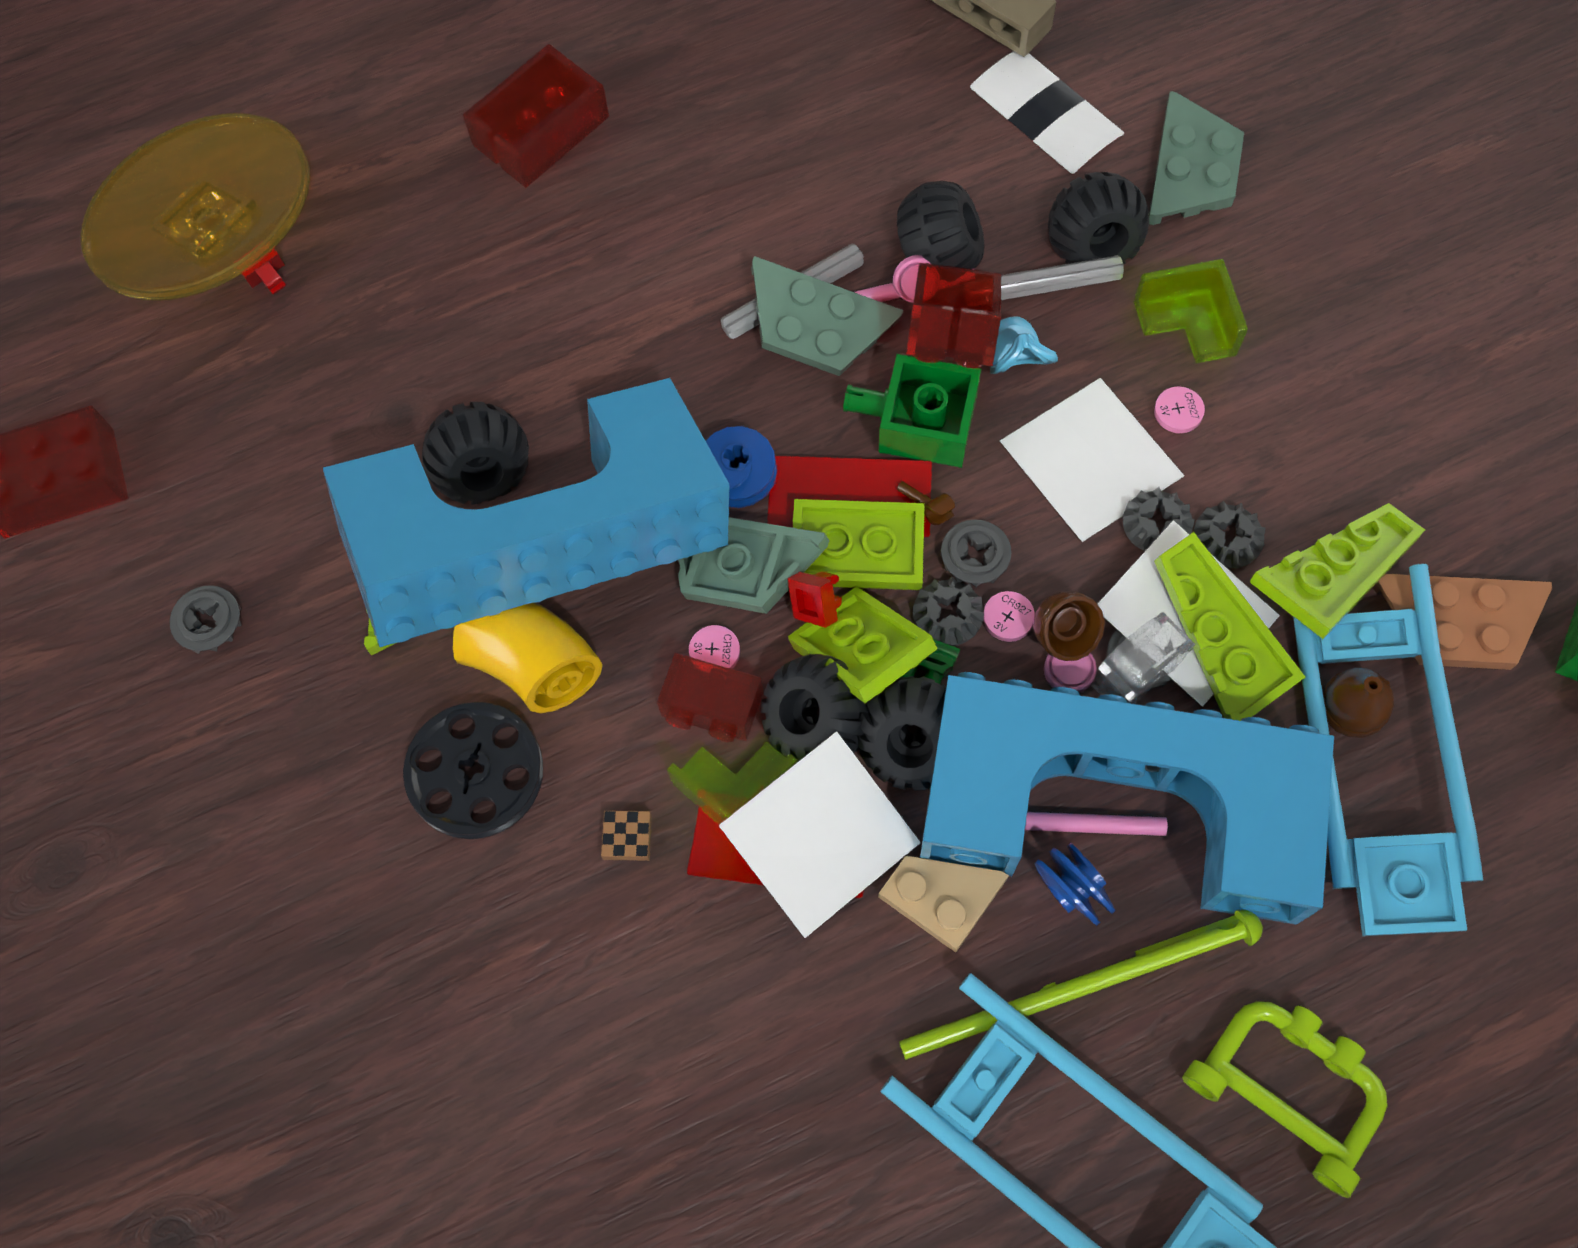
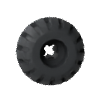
(1098, 218)
(941, 225)
(475, 452)
(793, 702)
(887, 744)

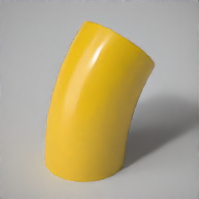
(530, 654)

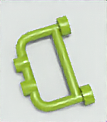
(1341, 1057)

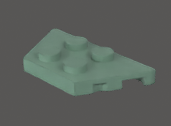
(1195, 161)
(815, 318)
(753, 566)

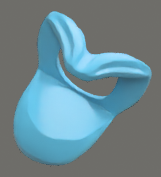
(1019, 345)

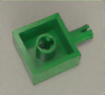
(923, 411)

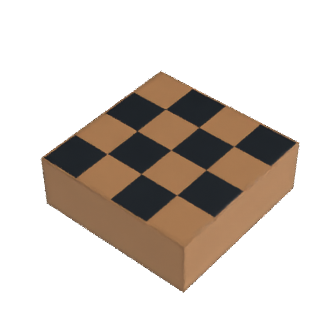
(626, 835)

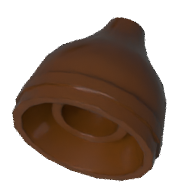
(1069, 625)
(1358, 702)

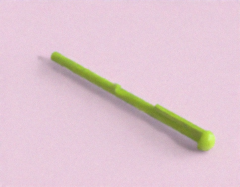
(1242, 925)

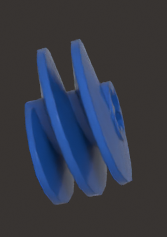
(755, 459)
(1076, 883)

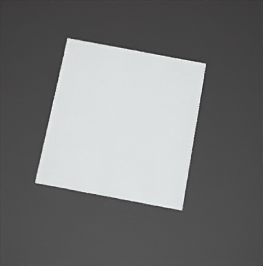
(1090, 458)
(1142, 596)
(820, 834)

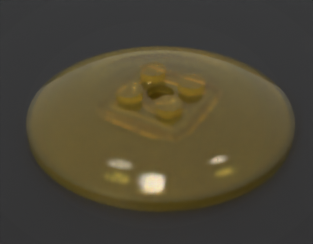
(146, 216)

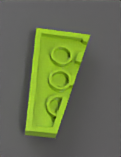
(1339, 569)
(1232, 642)

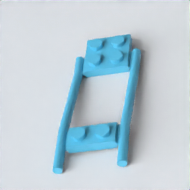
(1406, 879)
(1214, 1220)

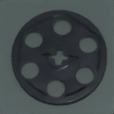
(488, 786)

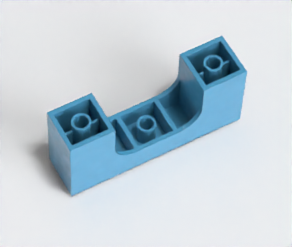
(445, 565)
(1250, 782)

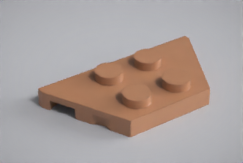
(1476, 618)

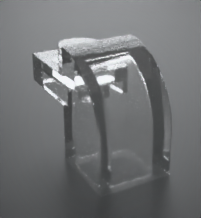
(1143, 659)

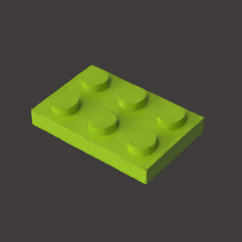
(868, 541)
(870, 641)

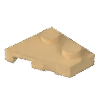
(942, 896)

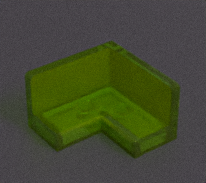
(1194, 299)
(719, 789)

